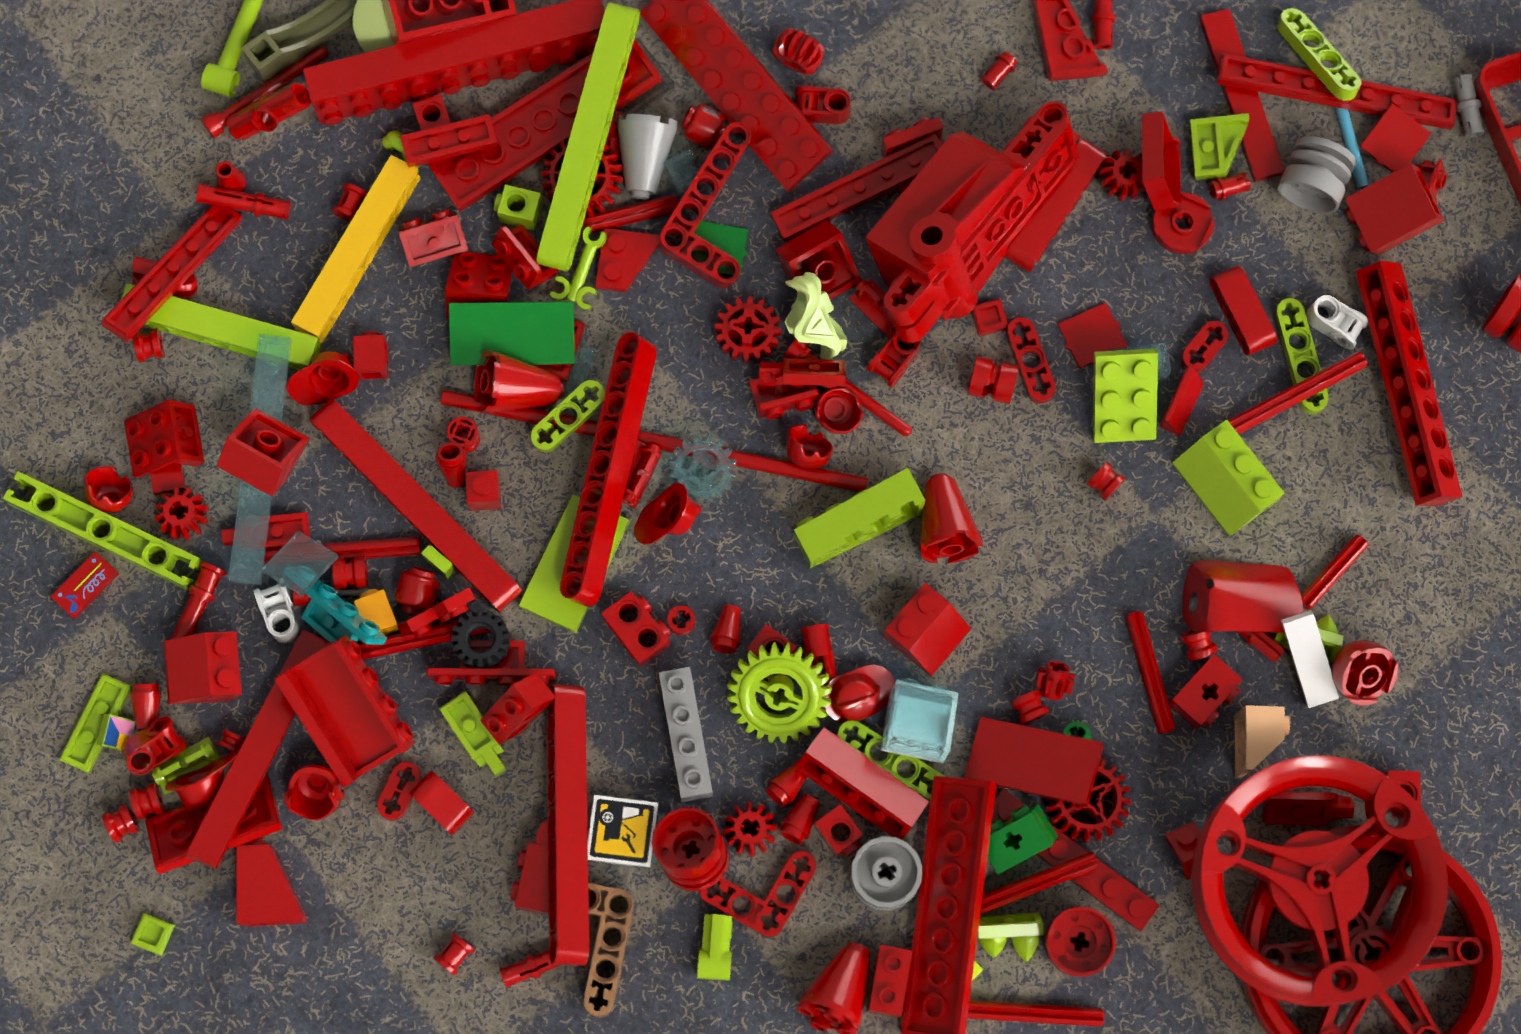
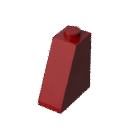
(264, 888)

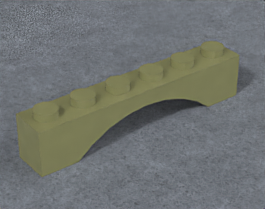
(287, 44)

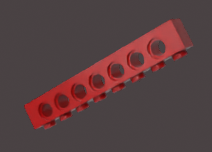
(1408, 384)

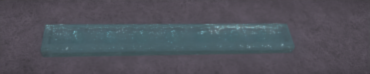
(254, 505)

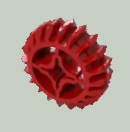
(608, 179)
(1096, 811)

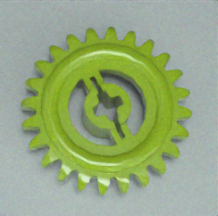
(751, 681)

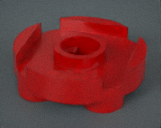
(1186, 240)

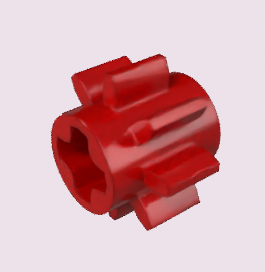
(1055, 680)

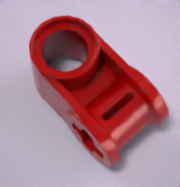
(819, 104)
(893, 361)
(154, 745)

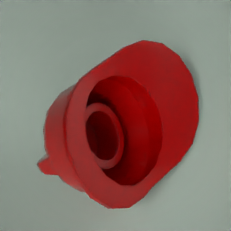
(325, 378)
(667, 514)
(859, 693)
(200, 786)

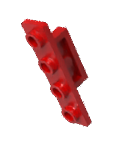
(507, 672)

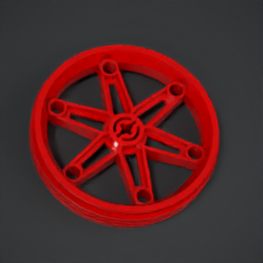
(1483, 940)

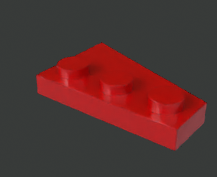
(1064, 44)

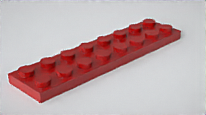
(739, 86)
(533, 128)
(949, 906)

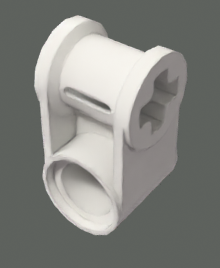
(1339, 321)
(275, 607)

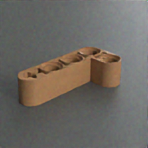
(603, 952)

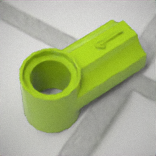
(715, 954)

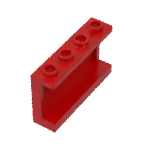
(345, 710)

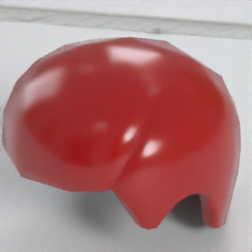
(838, 410)
(807, 449)
(107, 490)

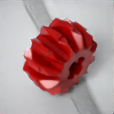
(798, 51)
(1116, 181)
(176, 526)
(752, 818)

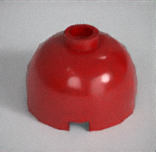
(1364, 671)

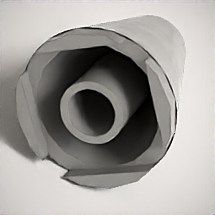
(643, 150)

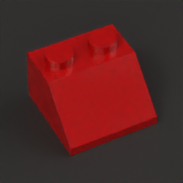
(824, 253)
(262, 452)
(927, 629)
(202, 668)

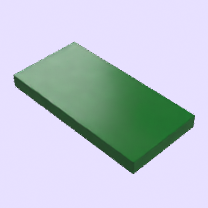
(517, 329)

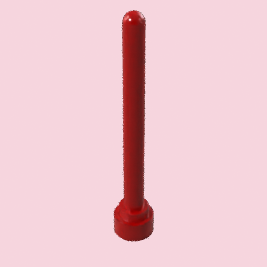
(216, 122)
(801, 351)

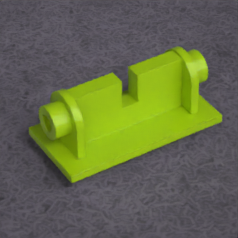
(187, 761)

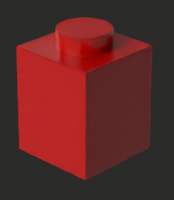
(483, 490)

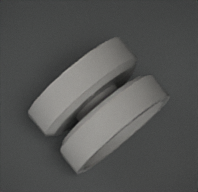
(893, 856)

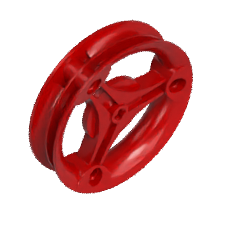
(1341, 890)

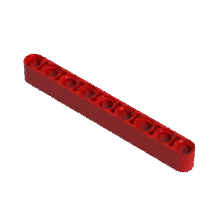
(608, 469)
(416, 505)
(567, 826)

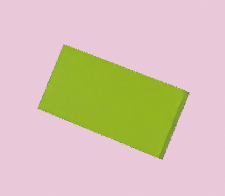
(543, 592)

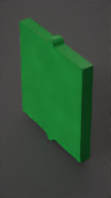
(726, 238)

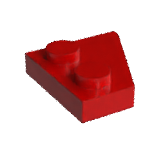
(623, 258)

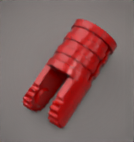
(817, 641)

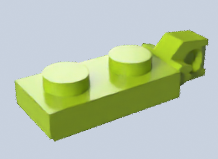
(476, 739)

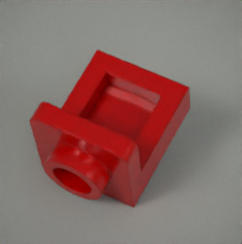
(1183, 844)

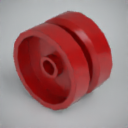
(1507, 313)

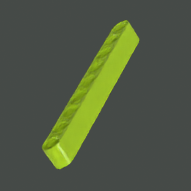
(588, 136)

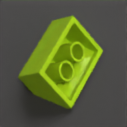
(1228, 478)

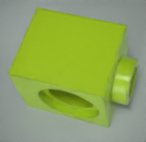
(527, 216)

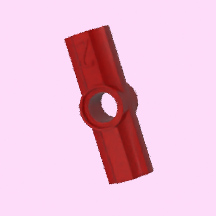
(268, 111)

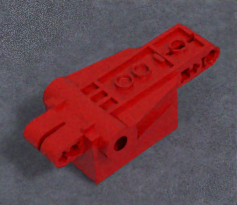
(962, 216)

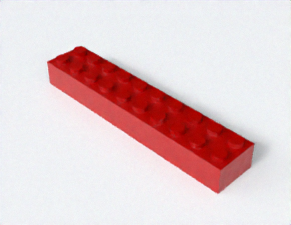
(454, 60)

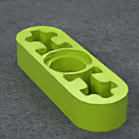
(545, 425)

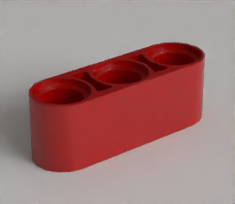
(1244, 309)

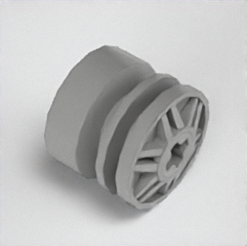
(1317, 174)

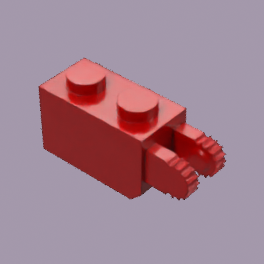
(532, 890)

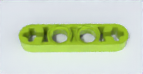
(1342, 79)
(1299, 356)
(892, 760)

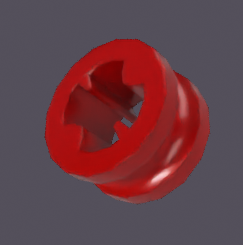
(689, 626)
(231, 741)

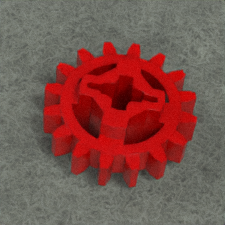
(759, 331)

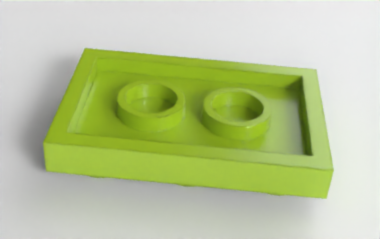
(1125, 395)

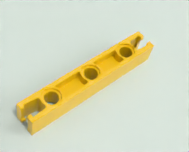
(356, 249)

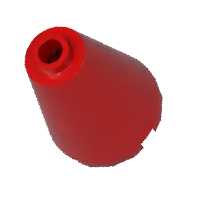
(513, 384)
(947, 522)

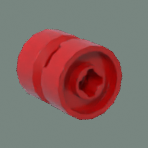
(993, 380)

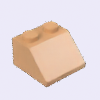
(1257, 735)

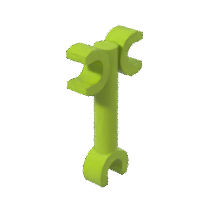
(575, 291)

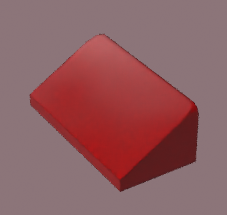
(1182, 402)

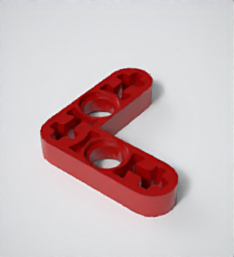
(760, 908)

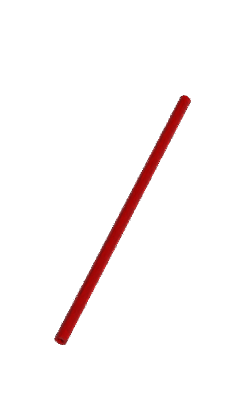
(668, 444)

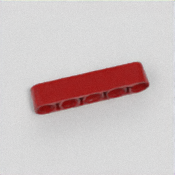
(1051, 213)

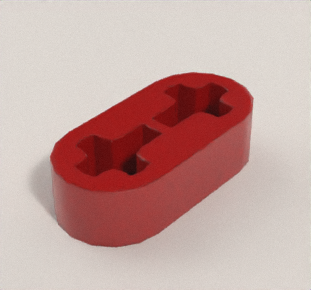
(1199, 343)
(392, 787)

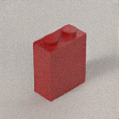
(1393, 209)

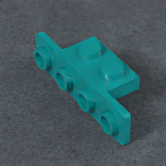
(337, 618)

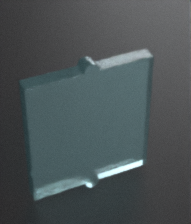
(300, 563)

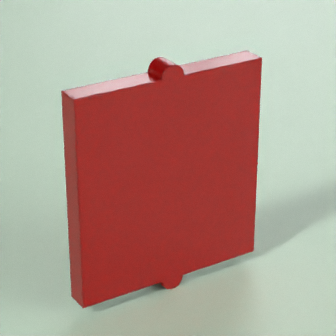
(1395, 139)
(1091, 333)

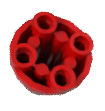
(838, 992)

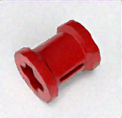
(349, 202)
(454, 953)

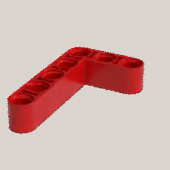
(701, 204)

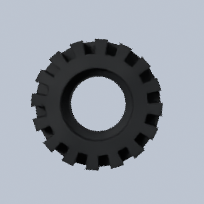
(475, 621)

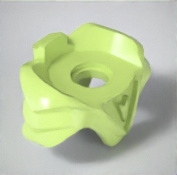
(810, 317)

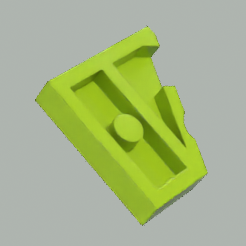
(1216, 144)

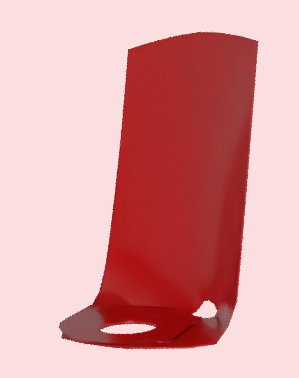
(1242, 597)

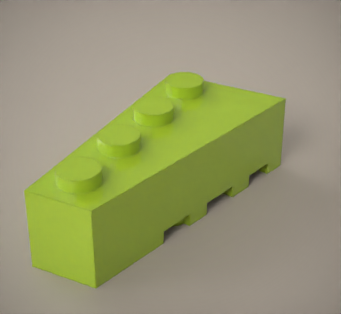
(859, 518)

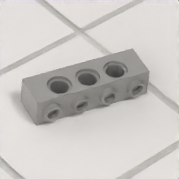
(685, 734)

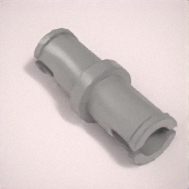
(1468, 106)

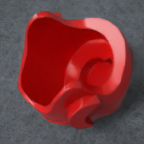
(313, 792)

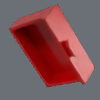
(1160, 162)

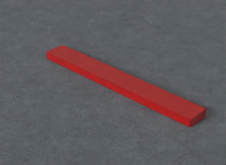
(1306, 86)
(249, 765)

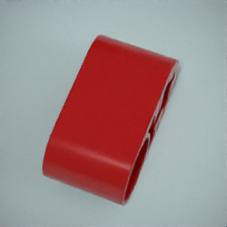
(441, 802)

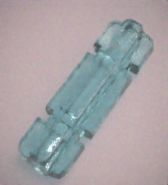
(582, 370)

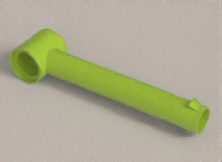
(223, 77)

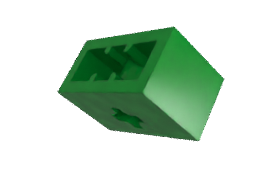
(1033, 828)

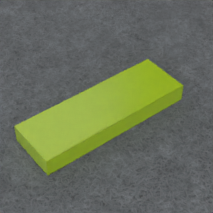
(106, 698)

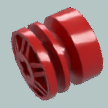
(684, 835)
(1095, 931)

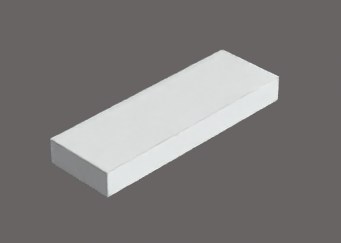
(1309, 659)

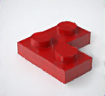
(444, 611)

